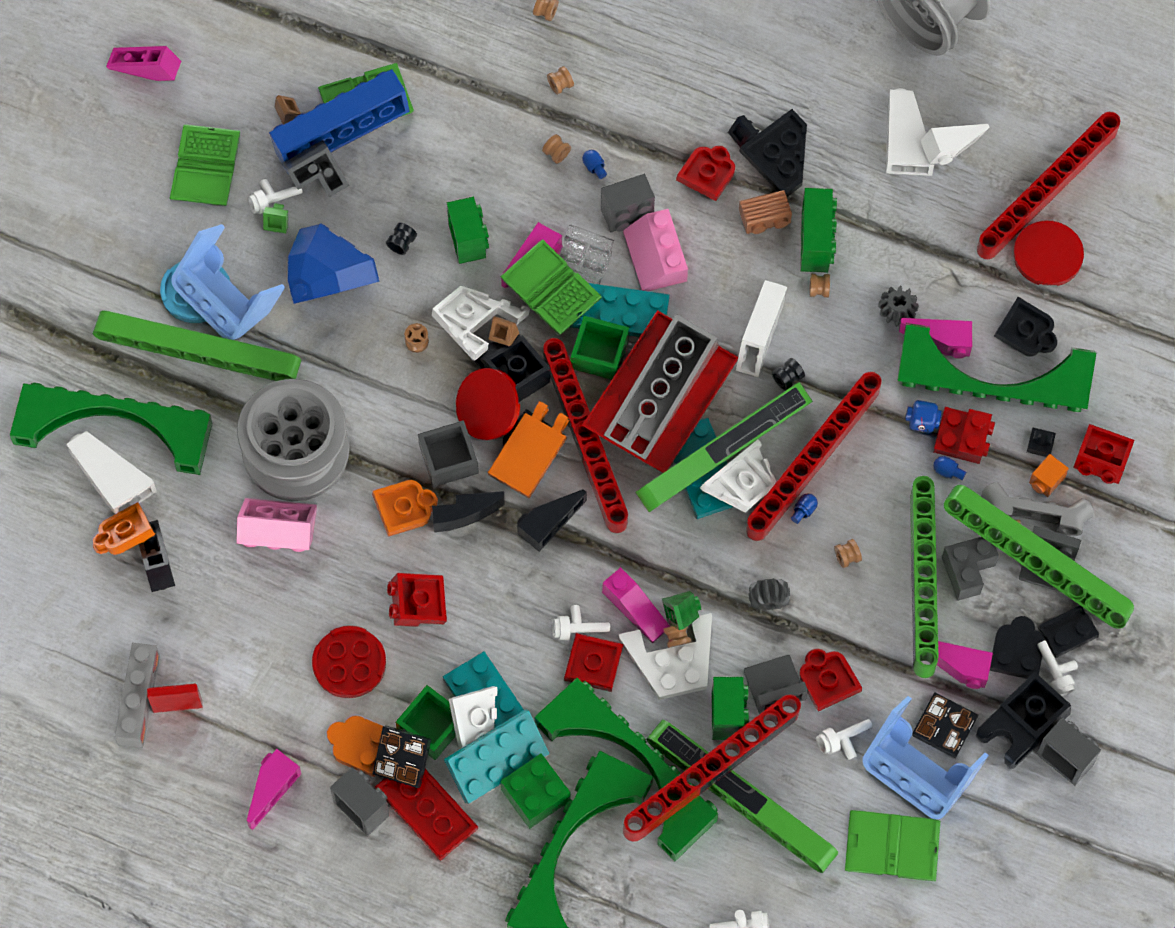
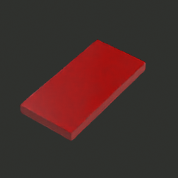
(430, 813)

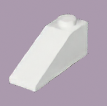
(946, 143)

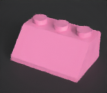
(656, 251)
(276, 524)

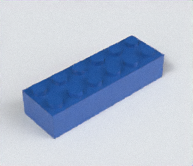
(343, 118)

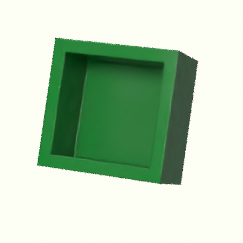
(467, 229)
(599, 347)
(728, 703)
(429, 717)
(535, 791)

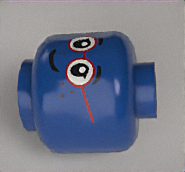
(923, 416)

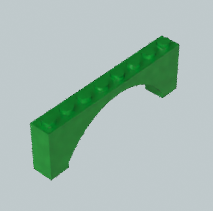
(1063, 385)
(47, 409)
(582, 713)
(604, 787)

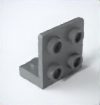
(1063, 543)
(773, 680)

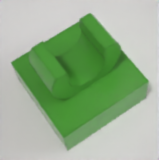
(275, 219)

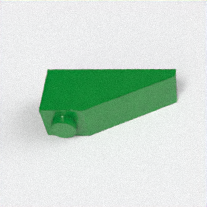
(681, 609)

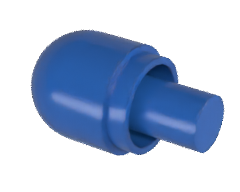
(594, 163)
(948, 468)
(804, 507)

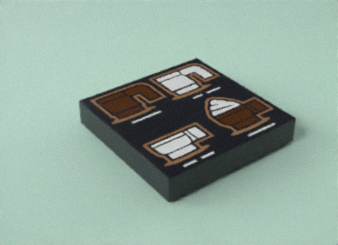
(945, 725)
(401, 756)

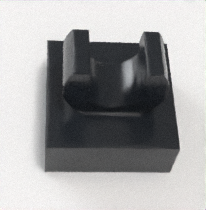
(742, 130)
(1041, 442)

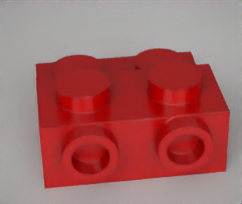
(964, 434)
(1103, 454)
(417, 599)

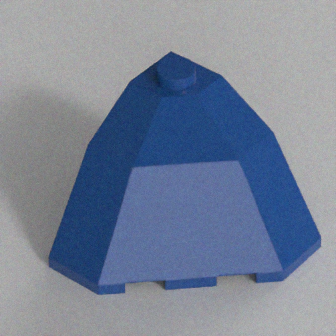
(326, 265)

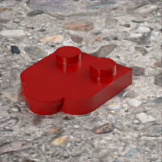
(708, 171)
(828, 678)

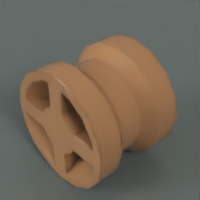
(546, 8)
(560, 80)
(556, 148)
(819, 285)
(417, 332)
(848, 553)
(676, 637)

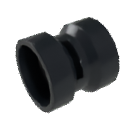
(401, 239)
(788, 374)

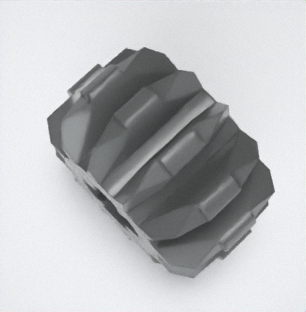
(898, 305)
(769, 594)

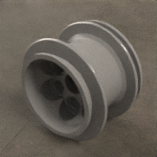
(932, 23)
(297, 470)

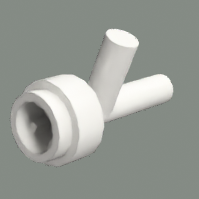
(259, 200)
(562, 627)
(1062, 684)
(829, 740)
(757, 920)

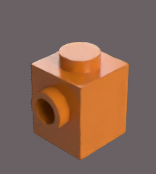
(1048, 475)

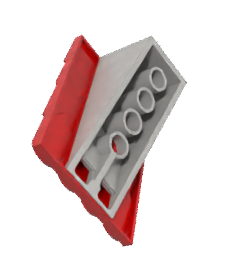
(661, 390)

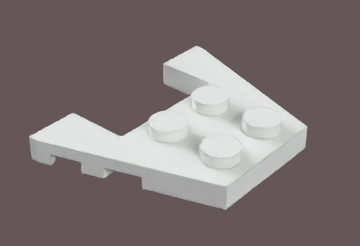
(469, 310)
(676, 668)

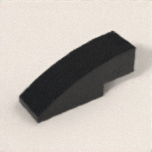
(467, 510)

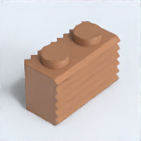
(765, 212)

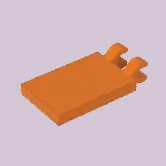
(529, 451)

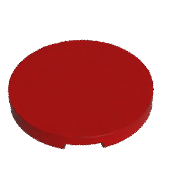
(1048, 253)
(487, 403)
(349, 662)

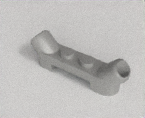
(1069, 519)

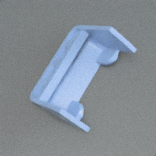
(213, 294)
(911, 772)

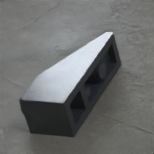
(546, 520)
(156, 560)

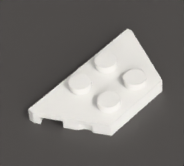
(742, 480)

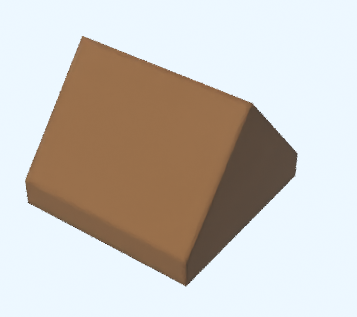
(286, 108)
(503, 331)

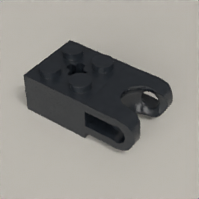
(520, 363)
(1020, 724)

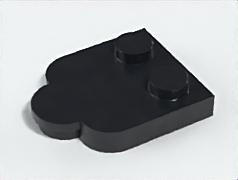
(1027, 329)
(1016, 649)

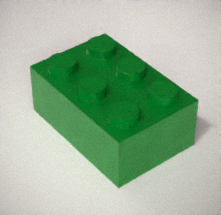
(818, 230)

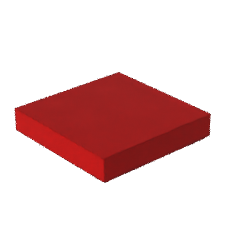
(594, 661)
(174, 698)

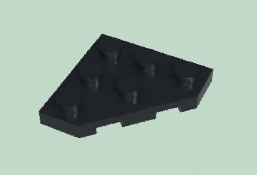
(779, 152)

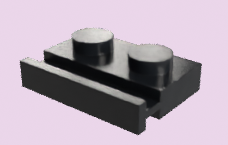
(1068, 631)

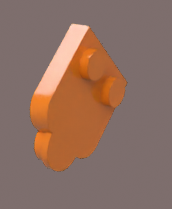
(404, 506)
(123, 531)
(355, 743)

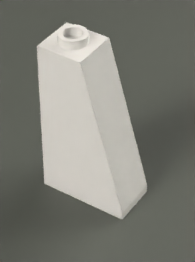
(904, 134)
(761, 328)
(110, 474)

